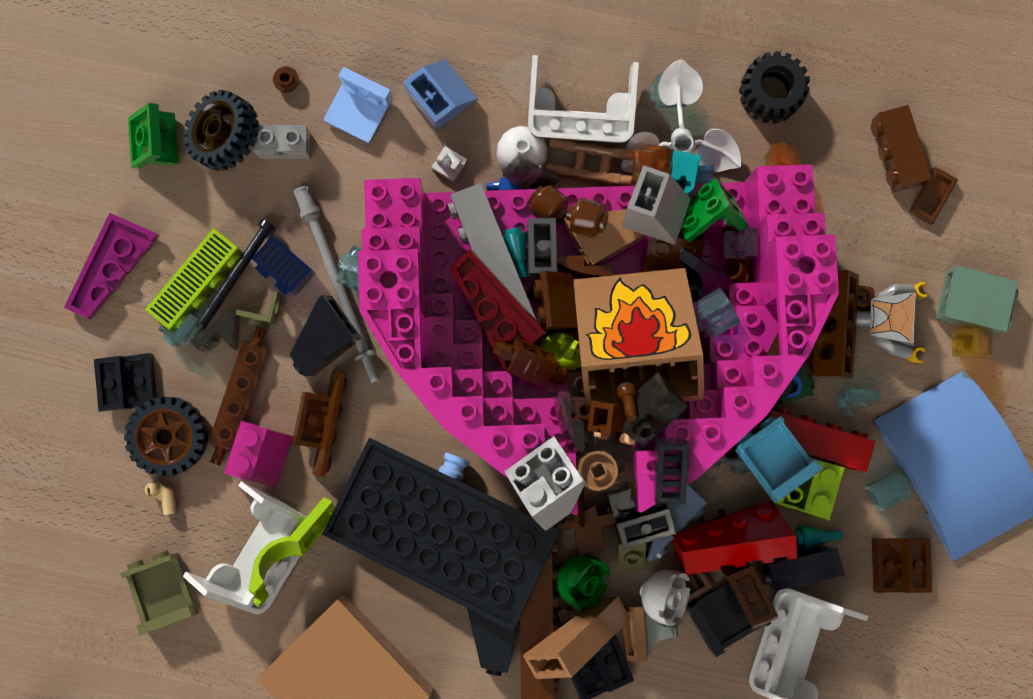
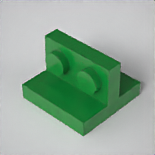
(152, 137)

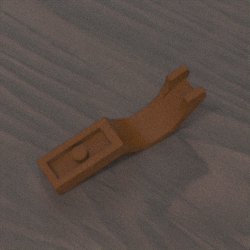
(748, 590)

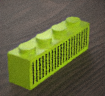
(194, 280)

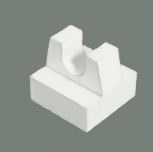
(449, 164)

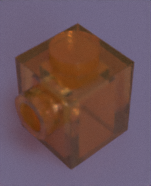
(782, 154)
(651, 156)

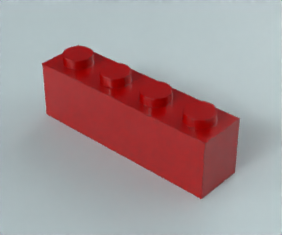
(829, 441)

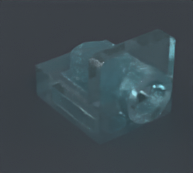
(860, 396)

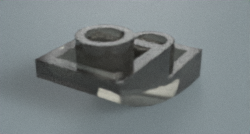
(528, 175)
(572, 431)

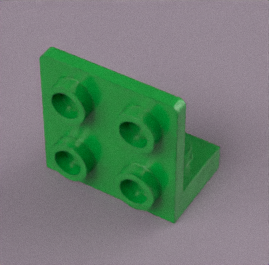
(709, 206)

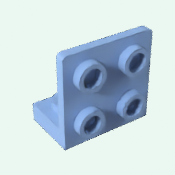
(358, 105)

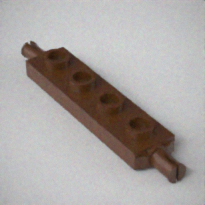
(238, 394)

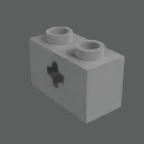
(282, 142)

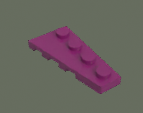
(109, 262)

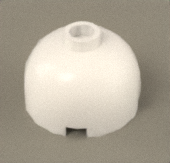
(521, 141)
(665, 595)

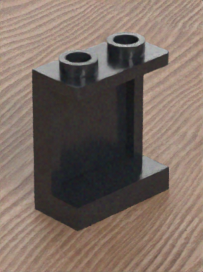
(720, 619)

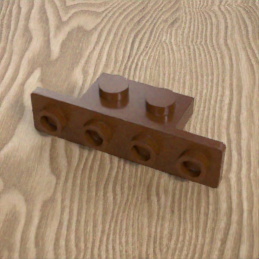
(317, 422)

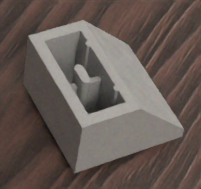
(656, 206)

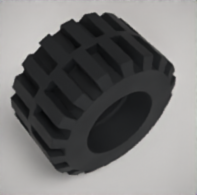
(786, 71)

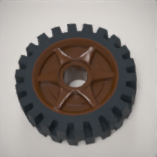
(145, 439)

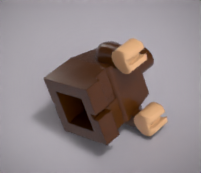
(606, 419)

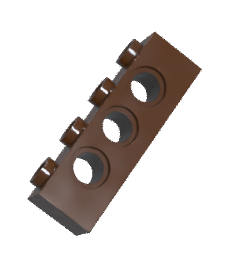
(844, 310)

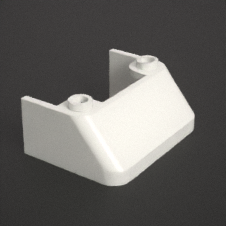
(612, 126)
(231, 583)
(790, 642)

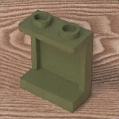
(160, 591)

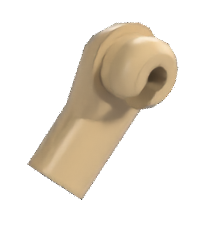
(163, 493)

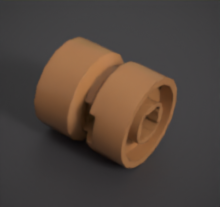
(597, 470)

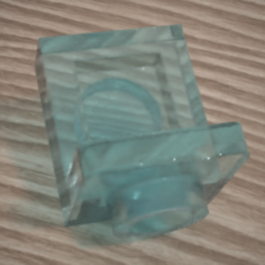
(184, 334)

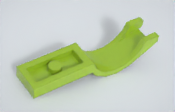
(295, 545)

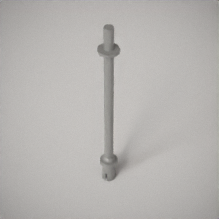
(310, 214)

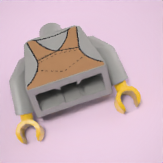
(895, 320)

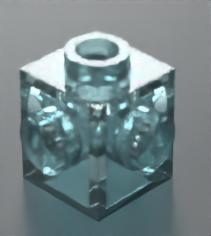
(348, 271)

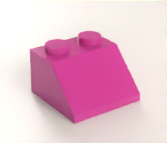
(258, 454)

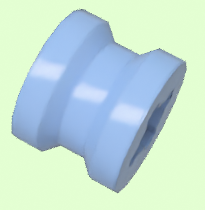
(454, 466)

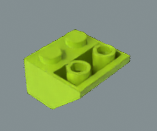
(817, 494)

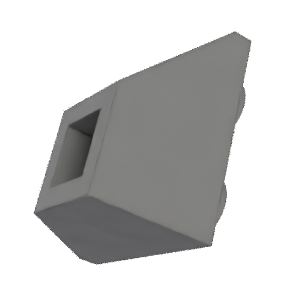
(546, 483)

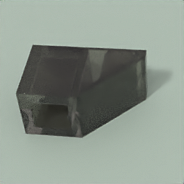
(657, 406)

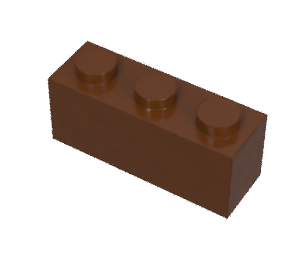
(900, 149)

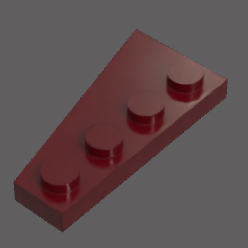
(494, 304)

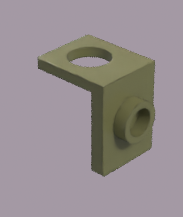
(259, 320)
(632, 557)

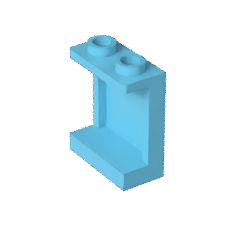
(776, 459)

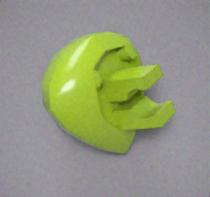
(564, 348)

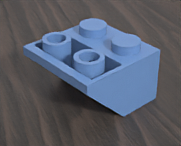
(439, 93)

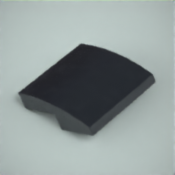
(124, 381)
(638, 527)
(603, 672)

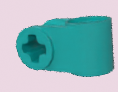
(685, 169)

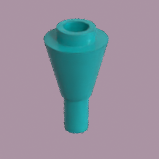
(516, 245)
(811, 537)

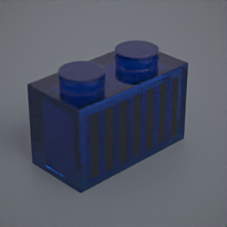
(283, 266)

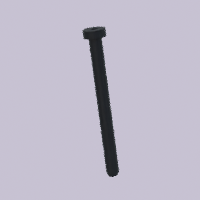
(264, 229)

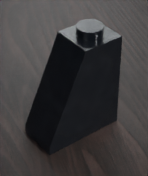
(323, 337)
(809, 567)
(492, 643)

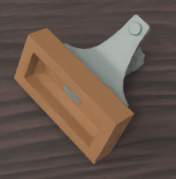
(643, 633)

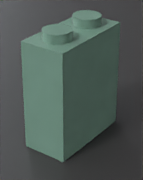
(977, 300)

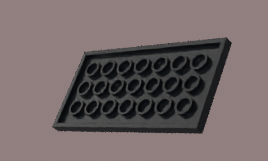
(441, 533)

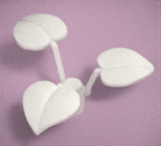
(684, 85)

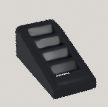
(661, 445)

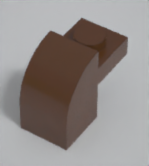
(591, 537)

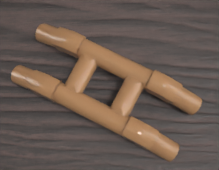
(585, 148)

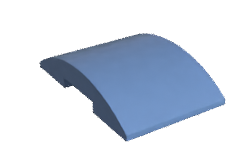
(960, 463)

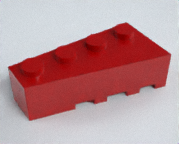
(735, 539)

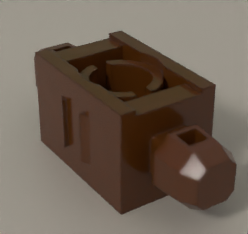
(530, 362)

